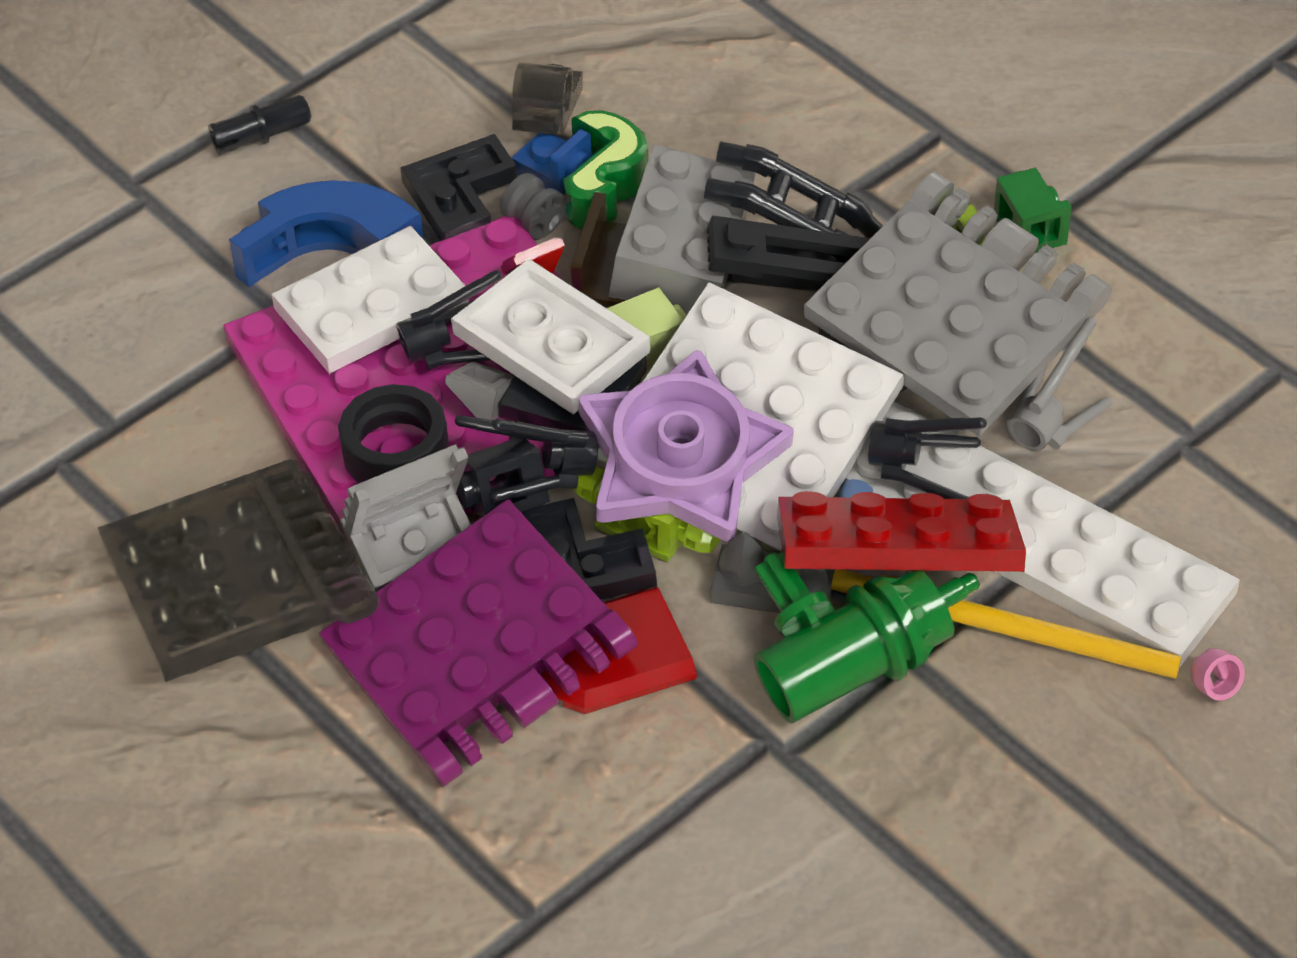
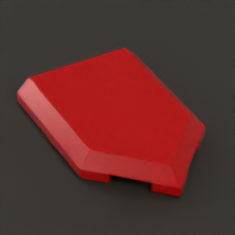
(654, 665)

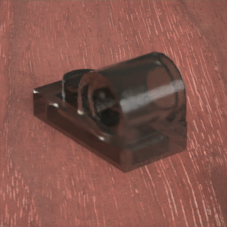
(544, 97)

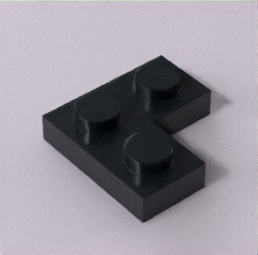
(450, 182)
(606, 564)

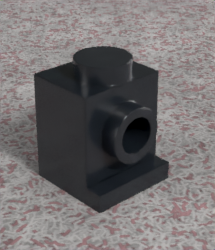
(513, 464)

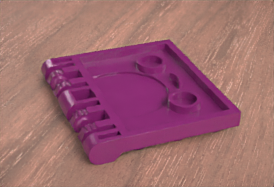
(476, 633)

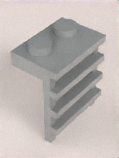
(405, 514)

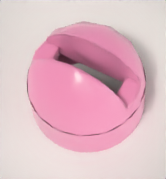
(1224, 666)

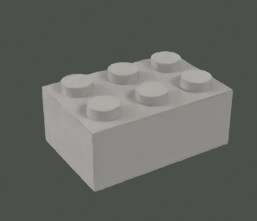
(668, 226)

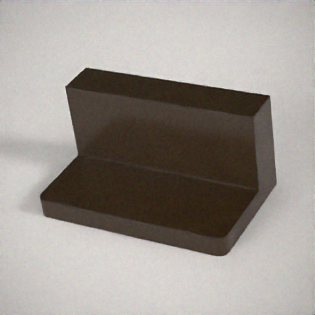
(596, 254)

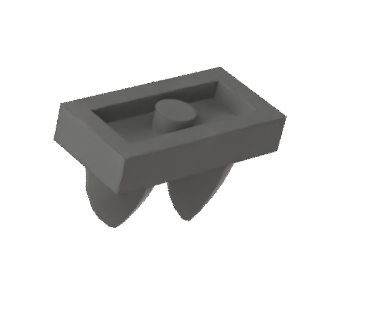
(739, 585)

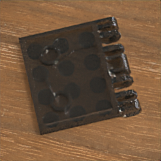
(236, 568)

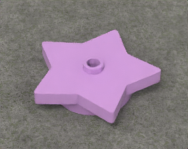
(680, 448)

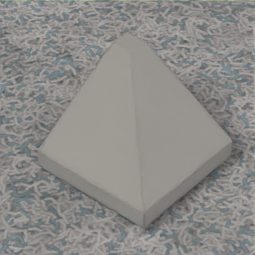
(479, 388)

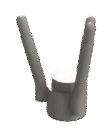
(1039, 417)

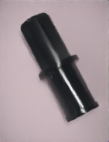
(259, 124)

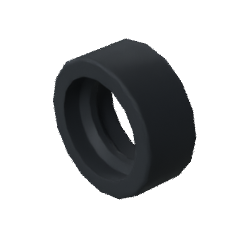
(385, 407)

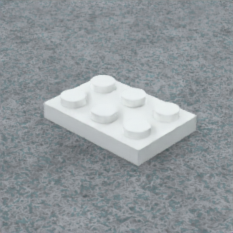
(359, 300)
(550, 335)

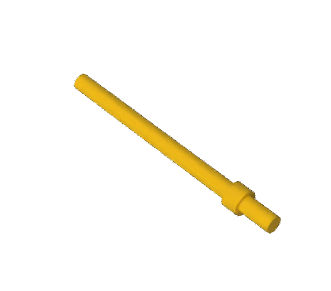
(1043, 632)

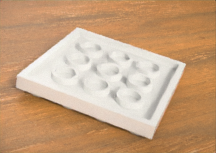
(790, 377)

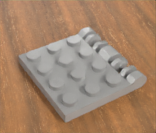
(955, 311)

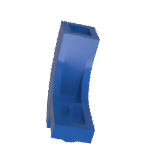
(318, 218)

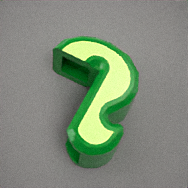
(613, 169)

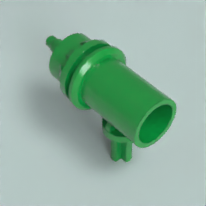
(833, 651)

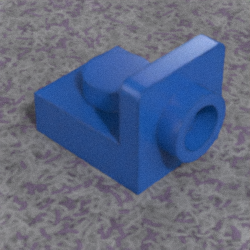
(553, 157)

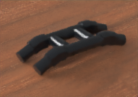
(784, 176)

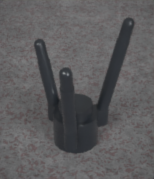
(427, 332)
(899, 444)
(565, 451)

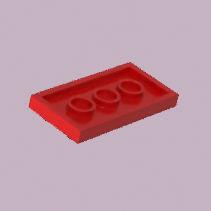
(899, 533)

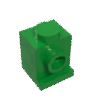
(1033, 206)

